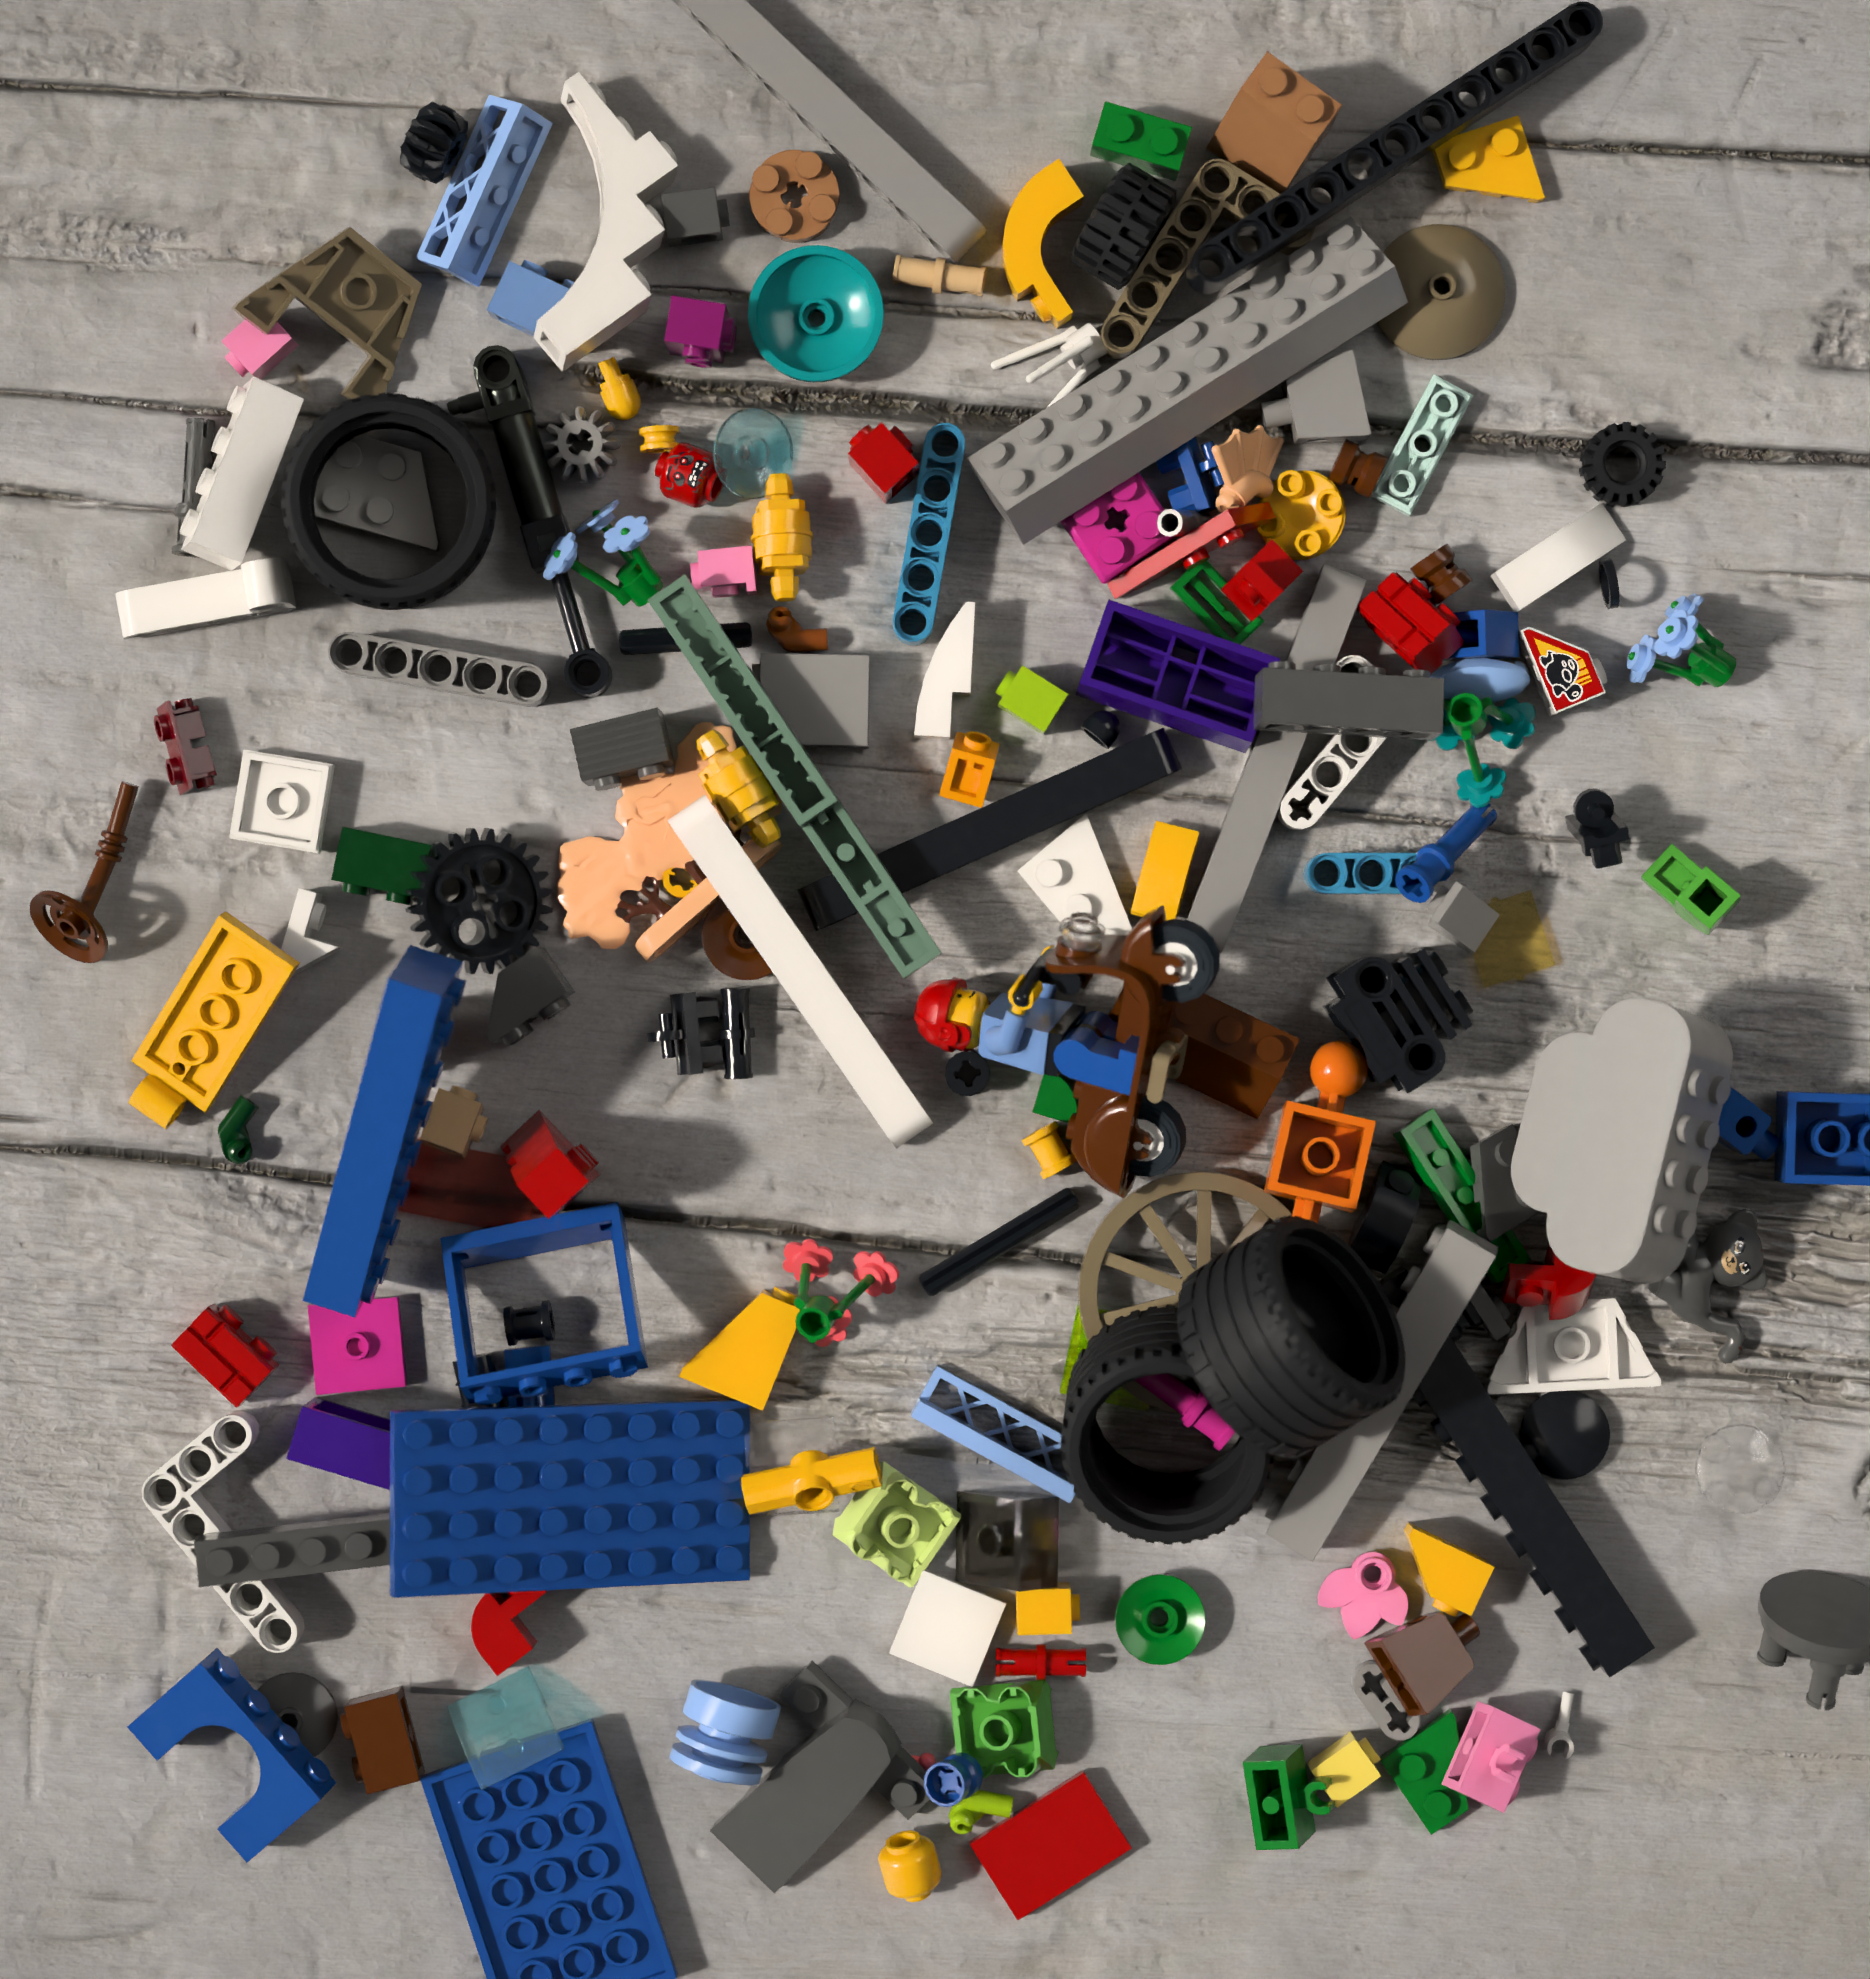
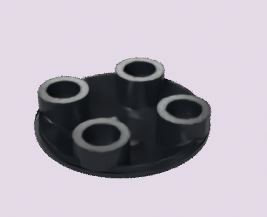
(1565, 1434)

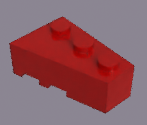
(548, 1165)

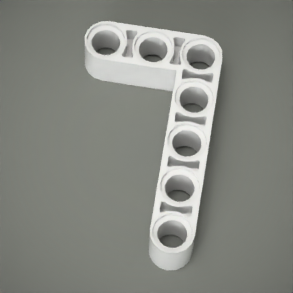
(191, 1501)

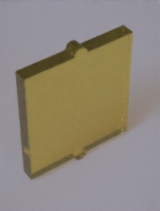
(1514, 943)

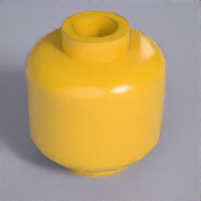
(909, 1866)

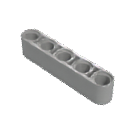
(418, 663)

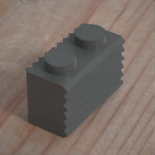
(622, 748)

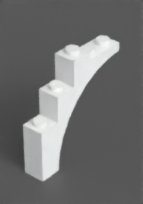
(628, 176)

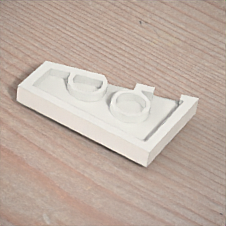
(1075, 878)

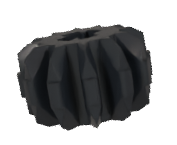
(434, 142)

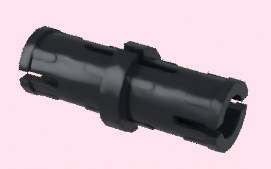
(736, 1033)

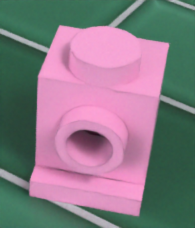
(725, 571)

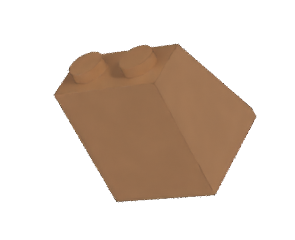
(1274, 124)

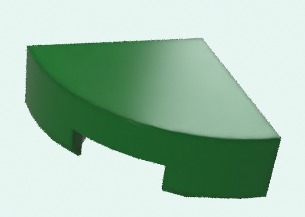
(1055, 1099)

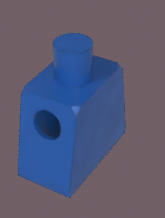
(1745, 1127)

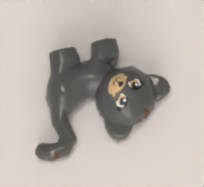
(1730, 1257)

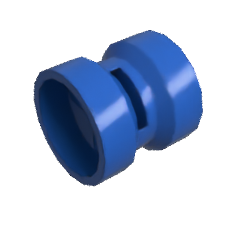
(943, 1781)

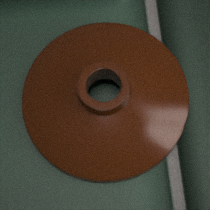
(725, 948)

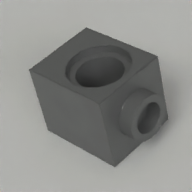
(694, 216)

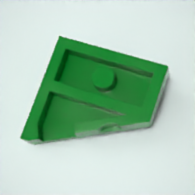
(1420, 1767)

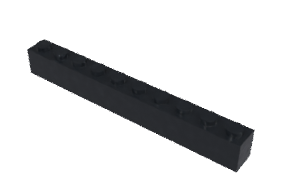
(1527, 1506)

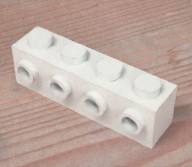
(241, 473)

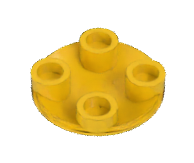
(1307, 514)

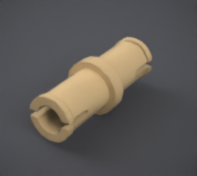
(939, 275)

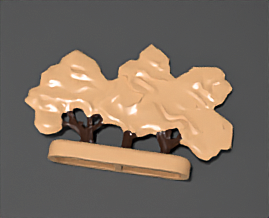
(600, 869)

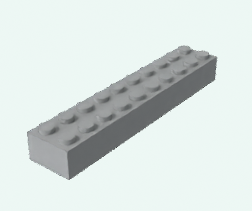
(1188, 379)

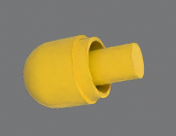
(619, 391)

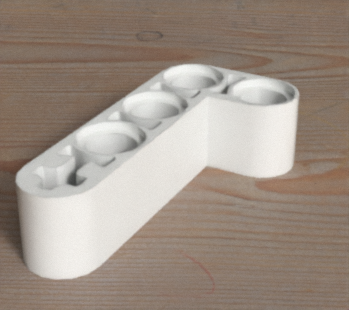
(250, 592)
(1337, 754)

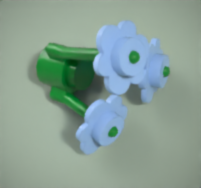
(1680, 633)

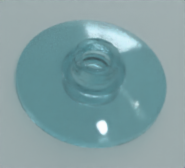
(768, 451)

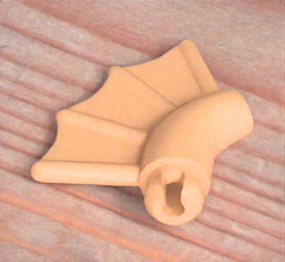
(1245, 466)

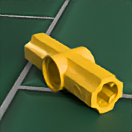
(811, 1480)

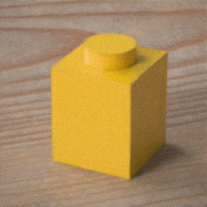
(1047, 1610)

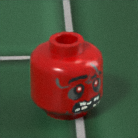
(688, 475)

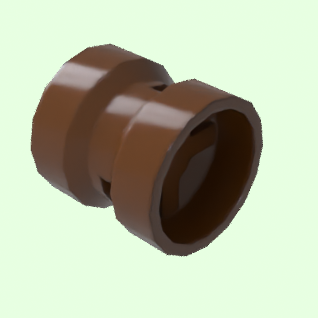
(1357, 468)
(1441, 574)

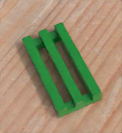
(1190, 577)

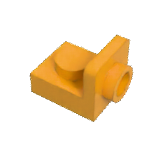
(969, 768)

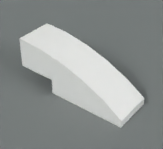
(1558, 557)
(946, 676)

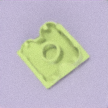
(896, 1526)

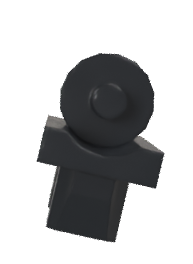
(1597, 827)
(681, 1034)

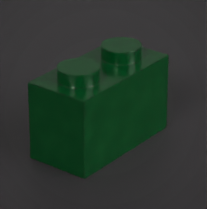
(379, 863)

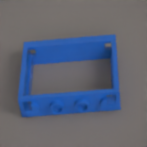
(528, 1239)

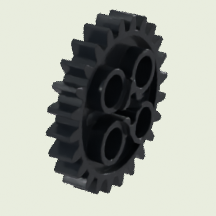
(516, 884)

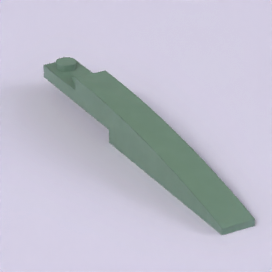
(794, 776)

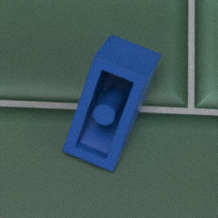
(1487, 635)

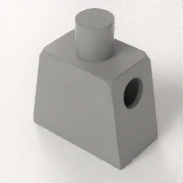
(1321, 403)

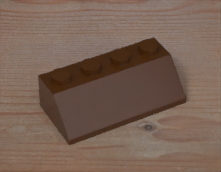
(1228, 1052)

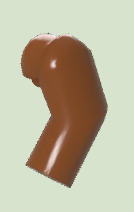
(791, 634)

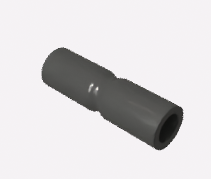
(1180, 522)

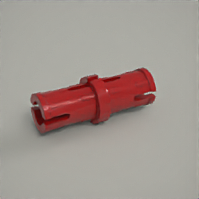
(1041, 1662)

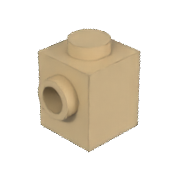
(454, 1122)

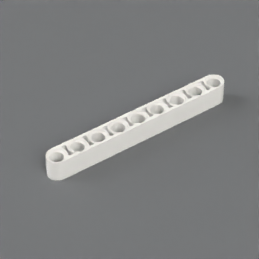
(800, 971)

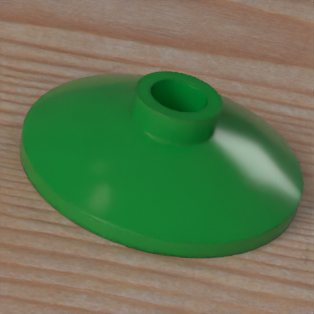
(1163, 1642)

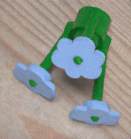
(636, 577)

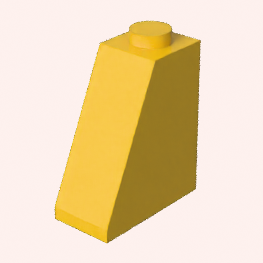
(748, 1350)

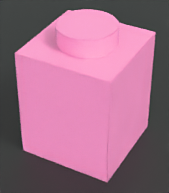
(256, 351)

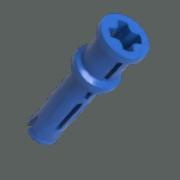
(1437, 860)

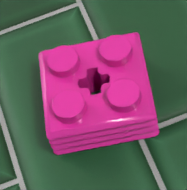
(1109, 550)

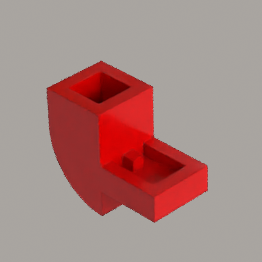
(1261, 580)
(1550, 1284)
(499, 1631)

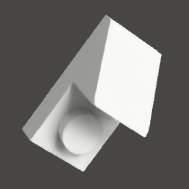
(307, 915)

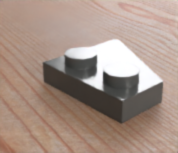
(1493, 1184)

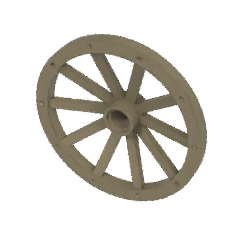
(1139, 1201)

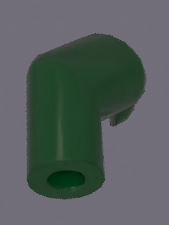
(234, 1133)

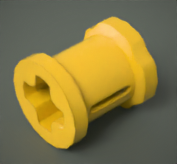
(1049, 1150)

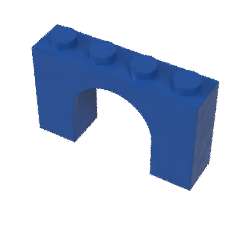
(288, 1772)

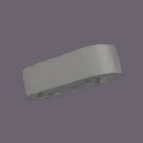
(1376, 1706)

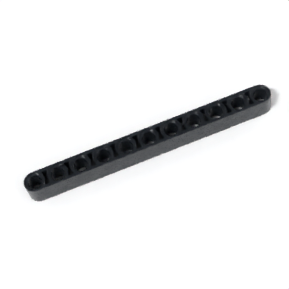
(1409, 132)

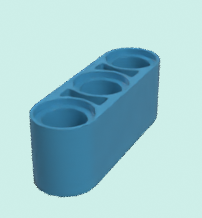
(1348, 869)

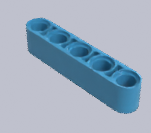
(929, 512)

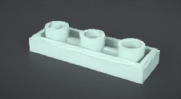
(1410, 469)

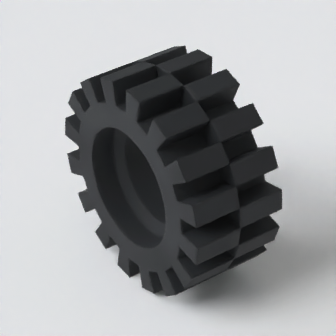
(1641, 445)

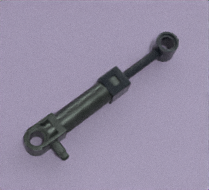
(534, 494)

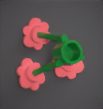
(823, 1317)

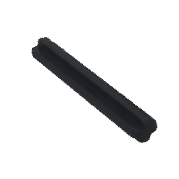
(999, 1241)

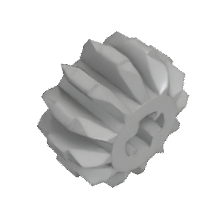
(577, 430)

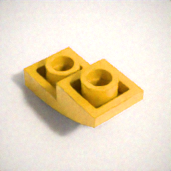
(1165, 870)

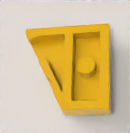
(1490, 162)

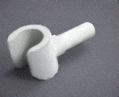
(1560, 1731)

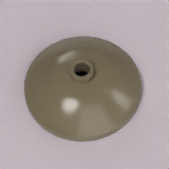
(1450, 323)

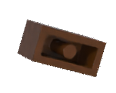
(382, 1740)

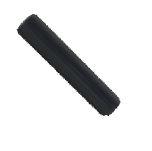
(660, 641)

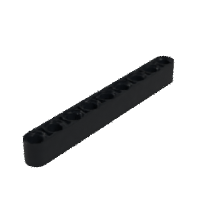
(1006, 822)

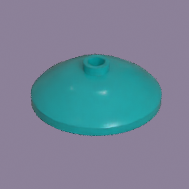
(809, 282)

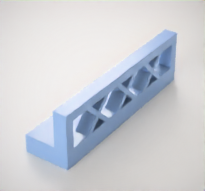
(489, 191)
(987, 1445)

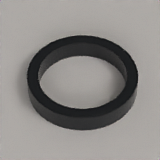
(1609, 583)

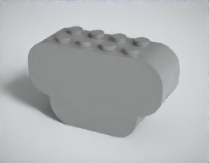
(1624, 1137)

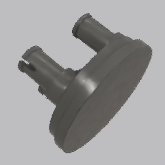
(1820, 1620)

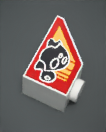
(1561, 670)

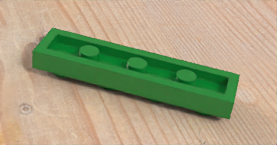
(1451, 1184)

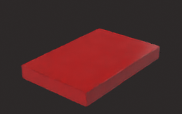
(1050, 1845)

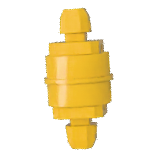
(781, 537)
(738, 788)

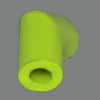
(972, 1809)

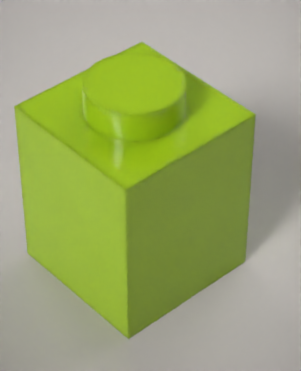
(1030, 698)

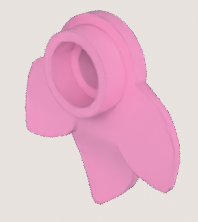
(1364, 1600)

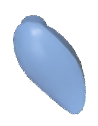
(1483, 678)

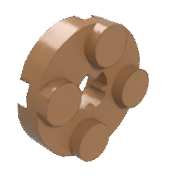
(817, 208)

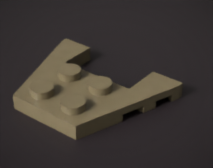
(354, 293)

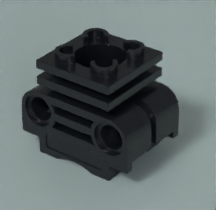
(1398, 1015)

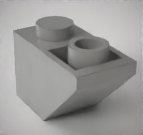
(1461, 916)

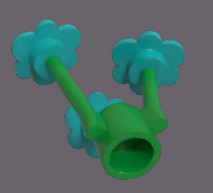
(1465, 718)

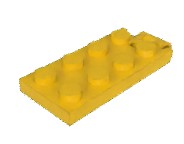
(209, 1020)

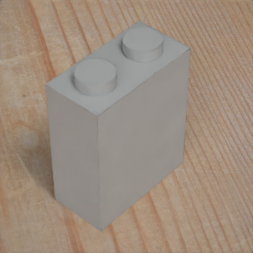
(820, 696)

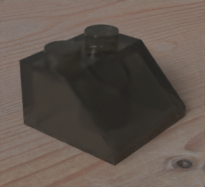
(1007, 1539)

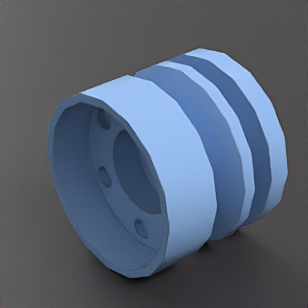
(722, 1742)

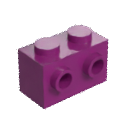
(699, 331)

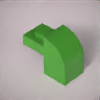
(1694, 893)

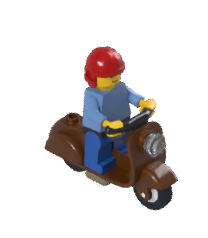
(1117, 1066)

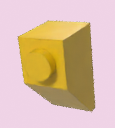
(1448, 1571)

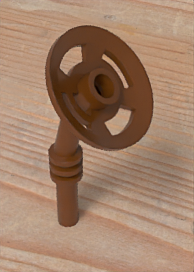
(79, 915)

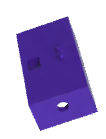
(1137, 675)
(343, 1442)

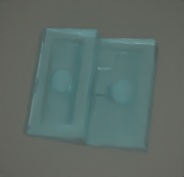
(505, 1727)

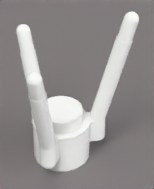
(1081, 348)

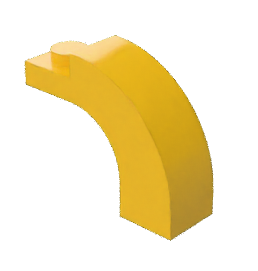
(1035, 210)

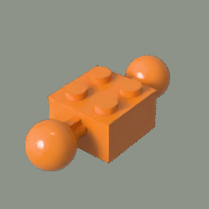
(1319, 1149)

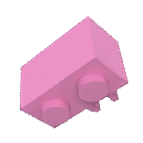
(1491, 1757)

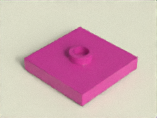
(358, 1351)

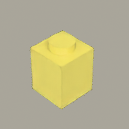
(1348, 1765)

